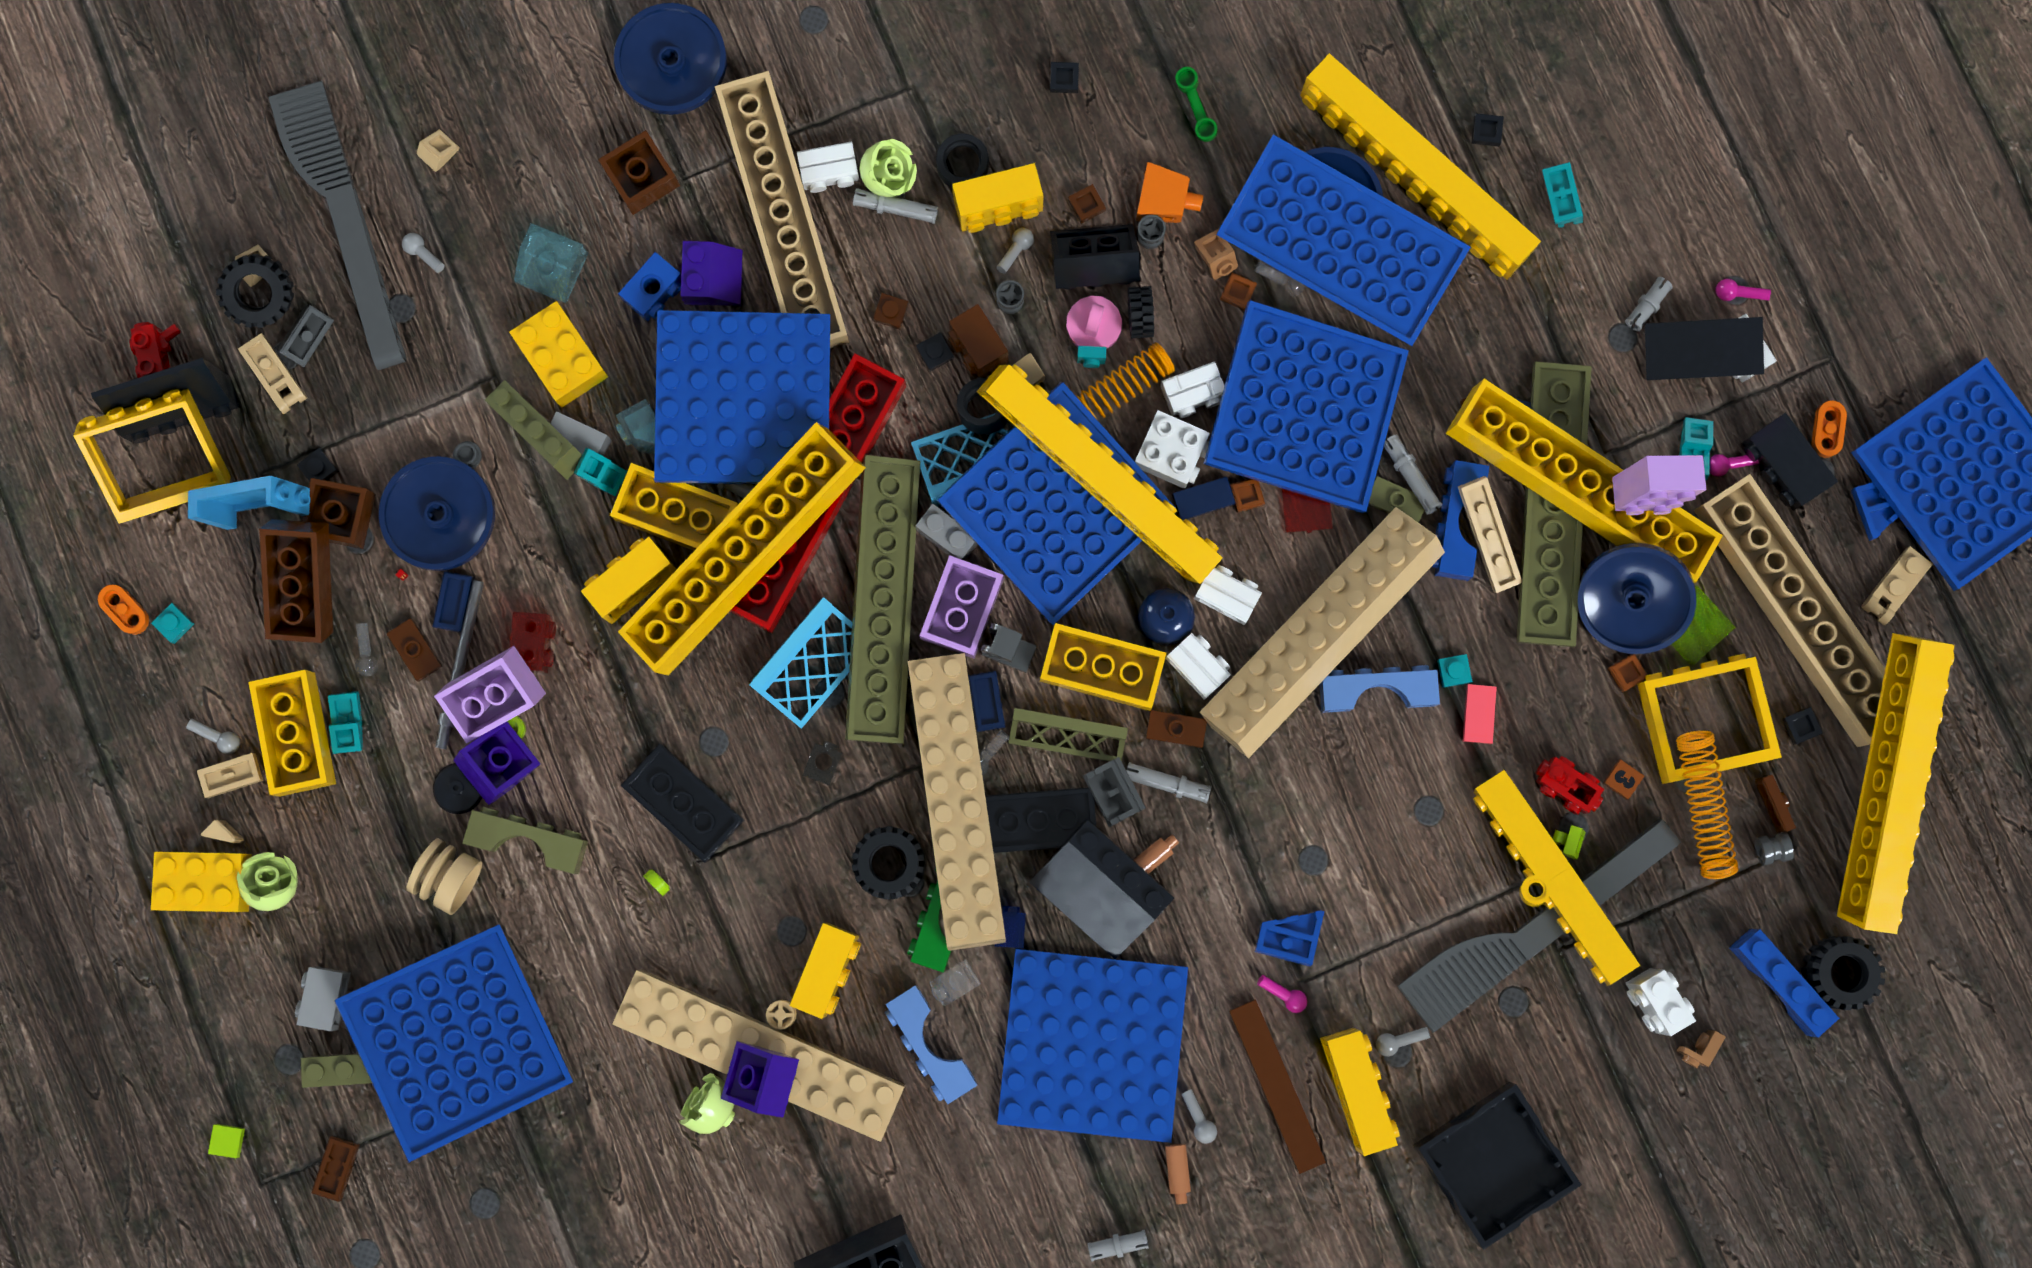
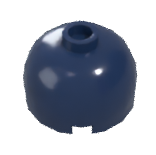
(1166, 616)

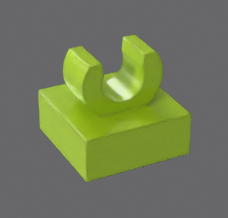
(1572, 842)

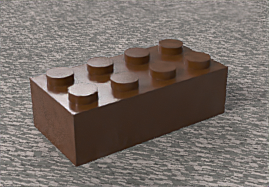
(296, 580)

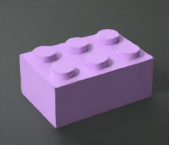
(1659, 484)
(961, 607)
(490, 694)

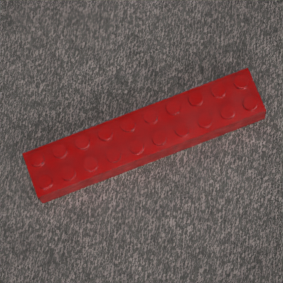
(857, 418)

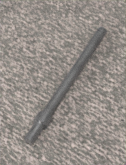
(461, 657)

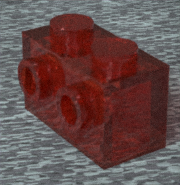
(532, 638)

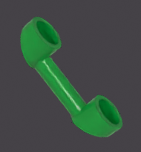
(1187, 82)

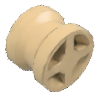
(778, 1017)

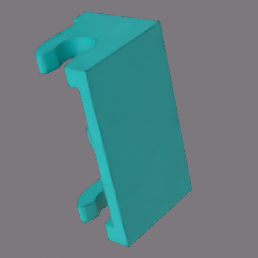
(1563, 194)

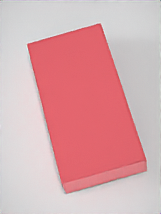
(1479, 714)

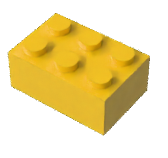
(998, 198)
(558, 354)
(628, 579)
(197, 882)
(825, 971)

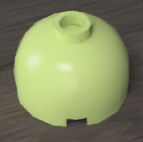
(888, 168)
(267, 881)
(705, 1109)

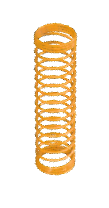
(1161, 362)
(1690, 748)

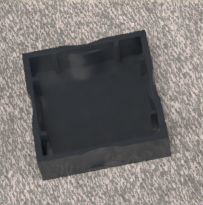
(1496, 1165)

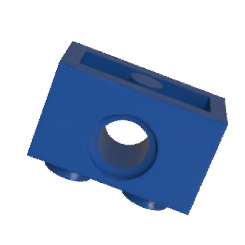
(653, 271)

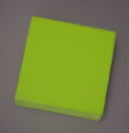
(226, 1141)

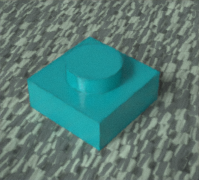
(1091, 356)
(172, 623)
(1454, 671)

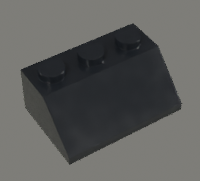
(1095, 256)
(1789, 462)

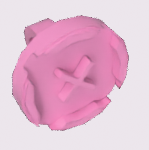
(1094, 322)

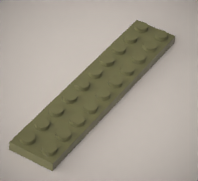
(1549, 534)
(882, 600)

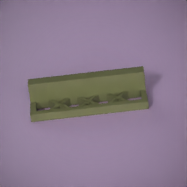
(1067, 724)

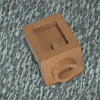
(1216, 254)
(1707, 1048)

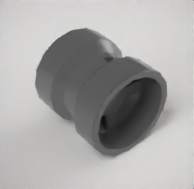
(1152, 226)
(1008, 292)
(1774, 848)

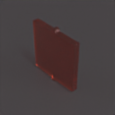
(1305, 513)

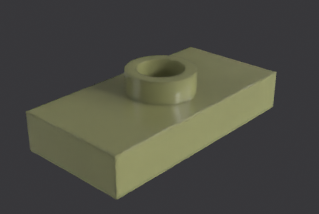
(1388, 495)

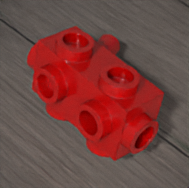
(151, 347)
(1562, 780)

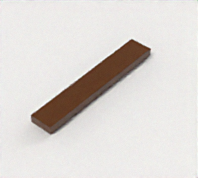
(1277, 1086)

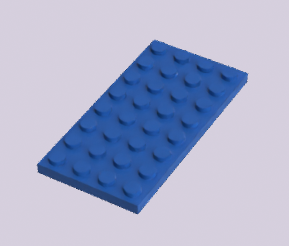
(1343, 240)

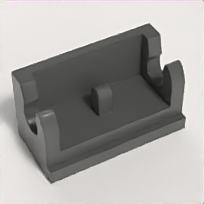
(1114, 792)

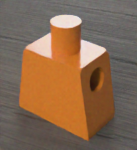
(1166, 195)

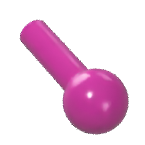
(1728, 289)
(1721, 464)
(1294, 1000)

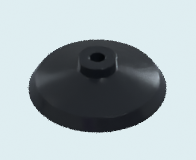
(454, 791)

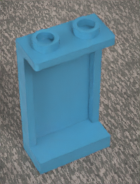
(220, 503)

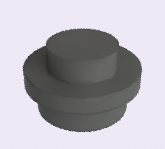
(468, 453)

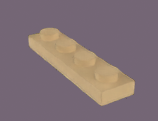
(1490, 534)

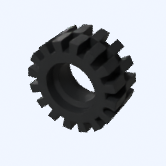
(1140, 312)

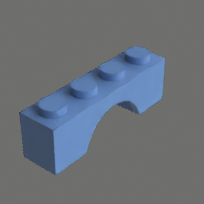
(1414, 687)
(950, 1077)

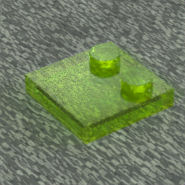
(1705, 631)

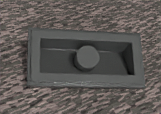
(305, 335)

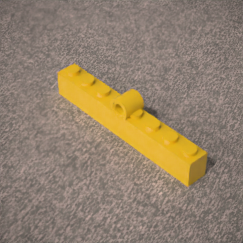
(1556, 878)

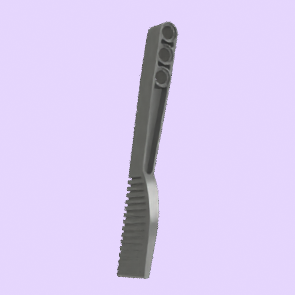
(317, 154)
(1477, 964)

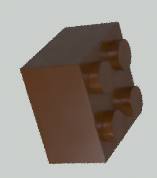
(639, 172)
(978, 342)
(344, 508)

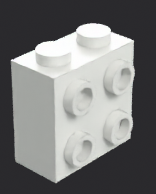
(1172, 450)
(1660, 1002)

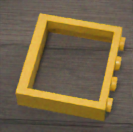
(159, 498)
(1657, 730)

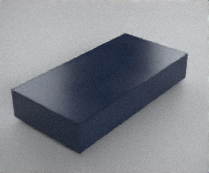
(1203, 498)
(452, 601)
(986, 701)

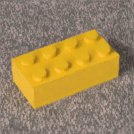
(669, 509)
(1103, 667)
(292, 733)
(1359, 1091)

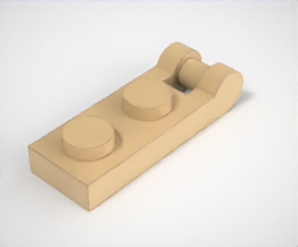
(272, 372)
(1897, 584)

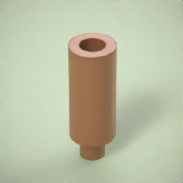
(1156, 853)
(1178, 1171)

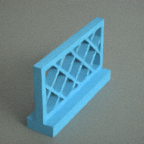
(937, 490)
(790, 648)

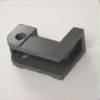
(1009, 648)

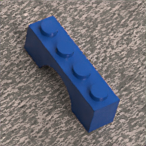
(1459, 555)
(1770, 965)

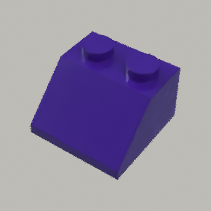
(711, 274)
(496, 762)
(759, 1079)

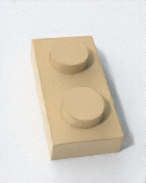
(230, 775)

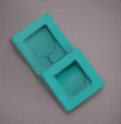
(1697, 440)
(600, 472)
(346, 722)

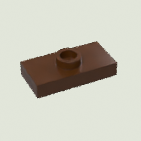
(414, 650)
(1176, 729)
(1775, 803)
(335, 1168)

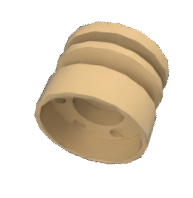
(441, 874)

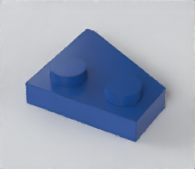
(1873, 509)
(1291, 938)

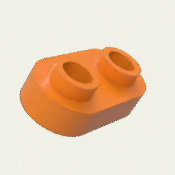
(1832, 431)
(124, 611)

